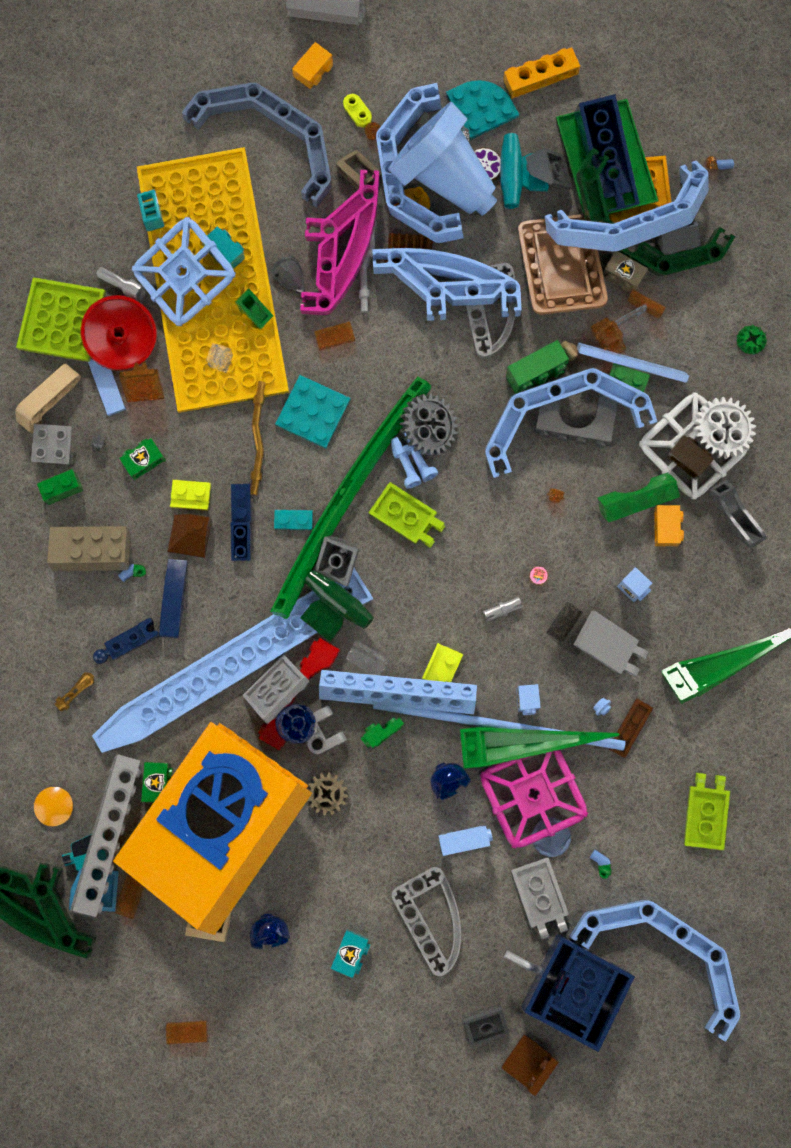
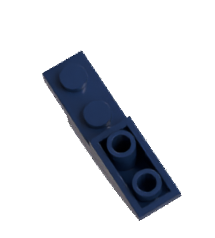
(241, 522)

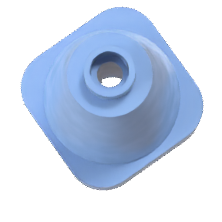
(446, 163)

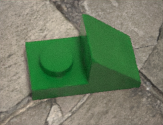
(253, 308)

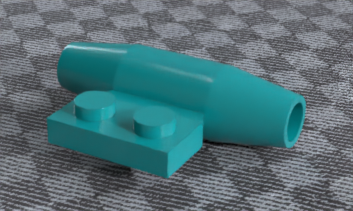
(515, 173)

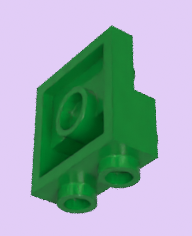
(376, 734)

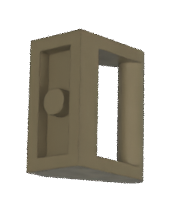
(350, 175)

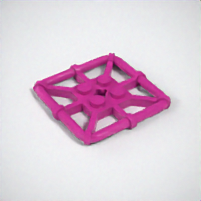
(528, 806)

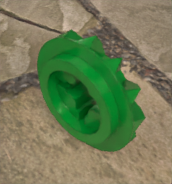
(750, 347)

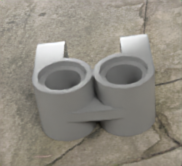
(329, 743)

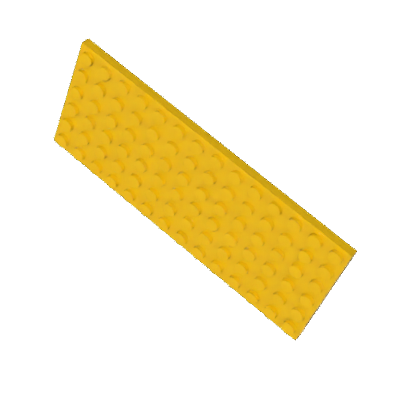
(214, 193)

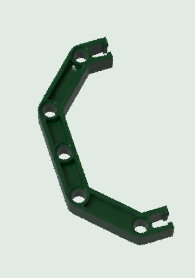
(645, 254)

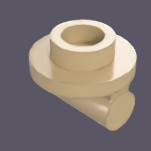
(570, 350)

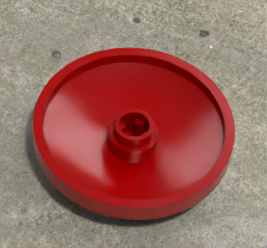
(120, 316)

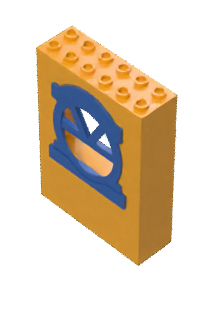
(209, 876)

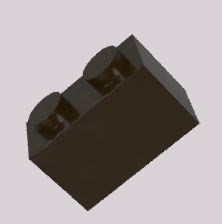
(690, 457)

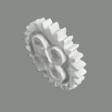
(741, 428)

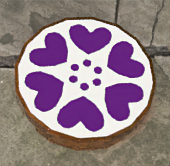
(490, 162)

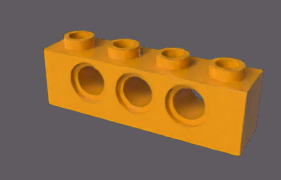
(564, 57)

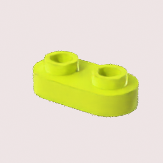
(357, 109)

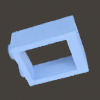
(465, 840)

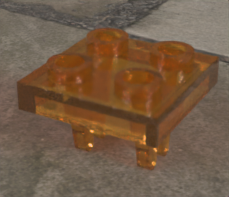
(141, 384)

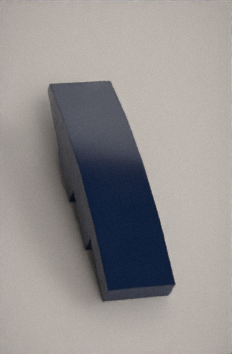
(173, 598)

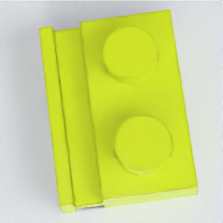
(190, 495)
(442, 664)

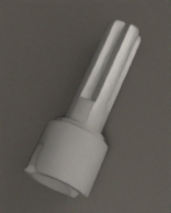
(131, 288)

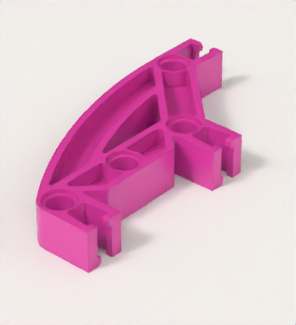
(337, 281)

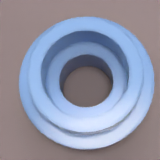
(602, 707)

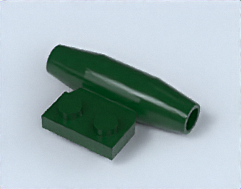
(333, 606)

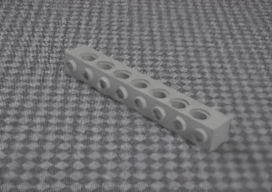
(80, 903)

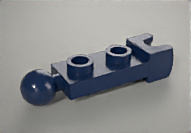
(126, 642)

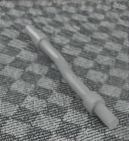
(364, 293)

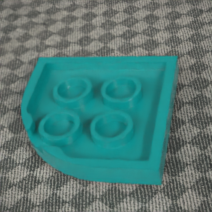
(483, 105)

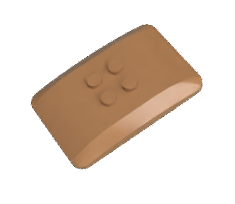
(560, 275)

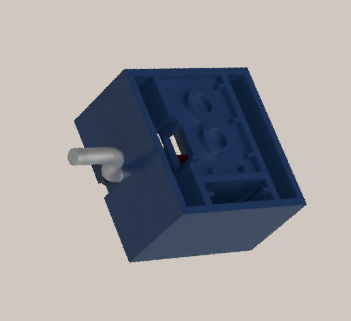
(589, 989)

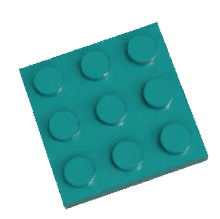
(312, 411)

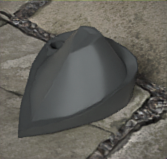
(289, 274)

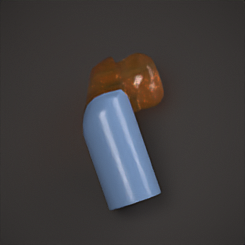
(715, 164)

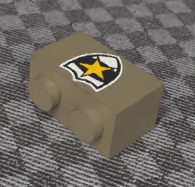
(624, 271)

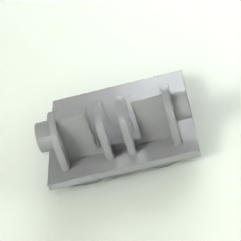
(51, 444)

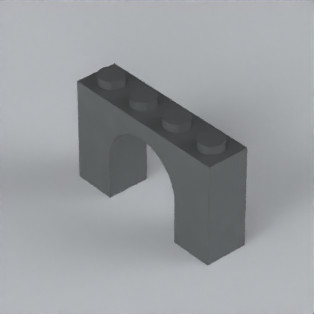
(598, 432)

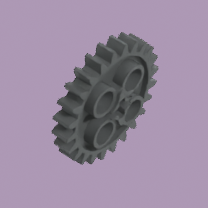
(429, 442)

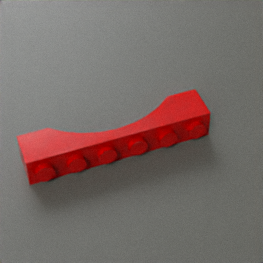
(320, 658)

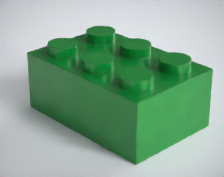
(537, 367)

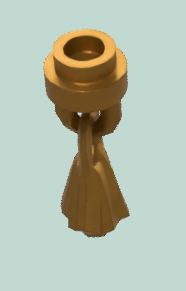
(85, 681)

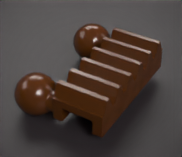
(408, 241)

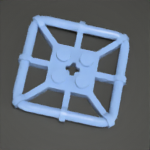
(195, 271)

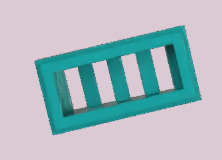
(155, 220)

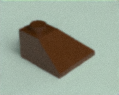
(190, 535)

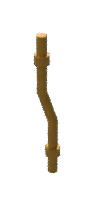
(256, 474)

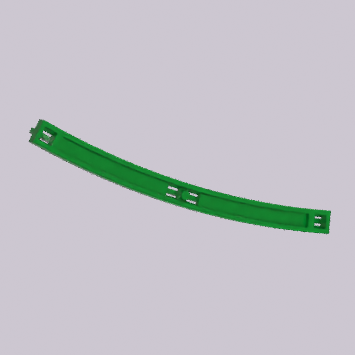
(342, 499)

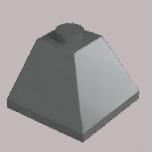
(549, 167)
(337, 559)

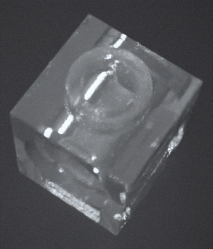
(219, 357)

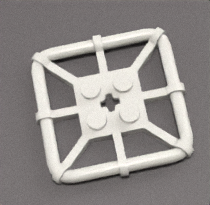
(668, 418)

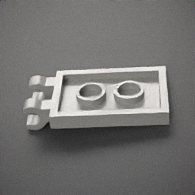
(609, 644)
(540, 895)

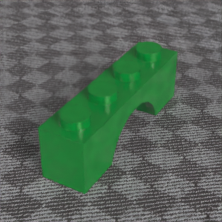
(658, 491)

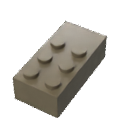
(89, 548)

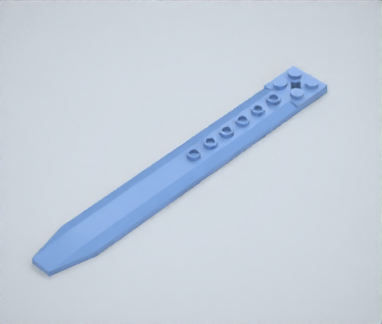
(213, 673)

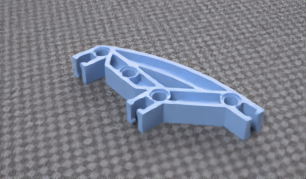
(419, 265)

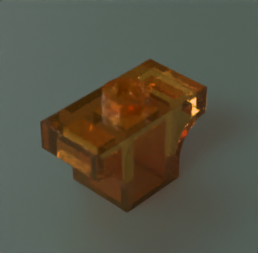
(609, 335)

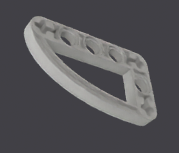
(482, 321)
(419, 920)

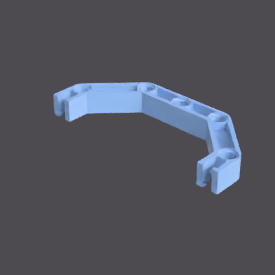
(395, 129)
(639, 227)
(569, 385)
(718, 970)

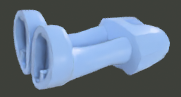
(412, 480)

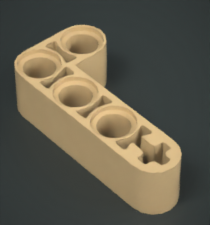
(46, 396)

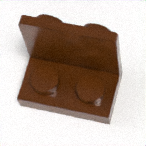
(530, 1064)

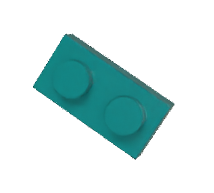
(293, 519)

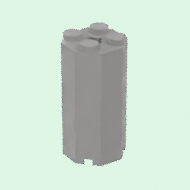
(328, 10)

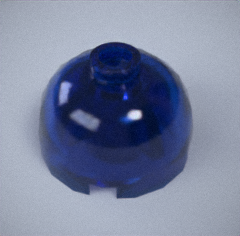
(295, 723)
(448, 779)
(269, 931)

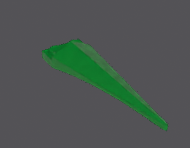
(701, 674)
(499, 745)

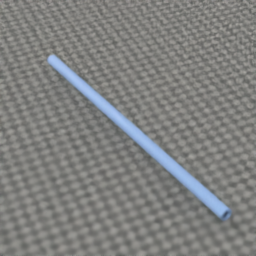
(486, 722)

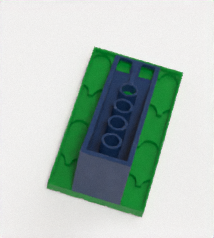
(612, 131)

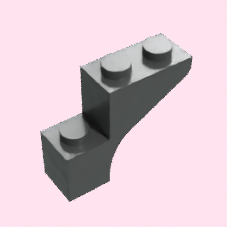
(738, 518)

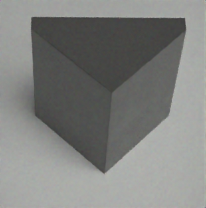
(485, 1024)

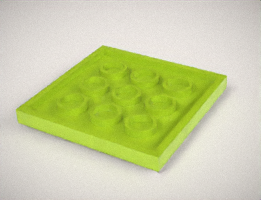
(55, 318)

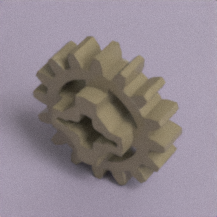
(337, 785)

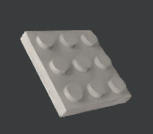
(275, 689)

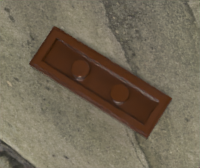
(632, 725)

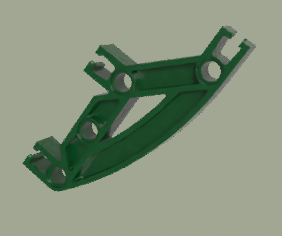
(55, 920)

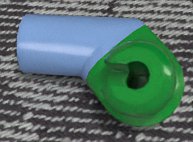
(134, 570)
(603, 864)

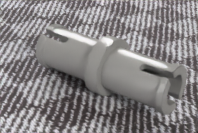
(502, 609)

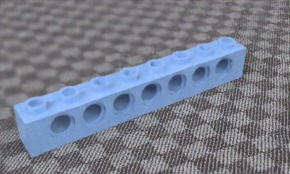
(397, 692)

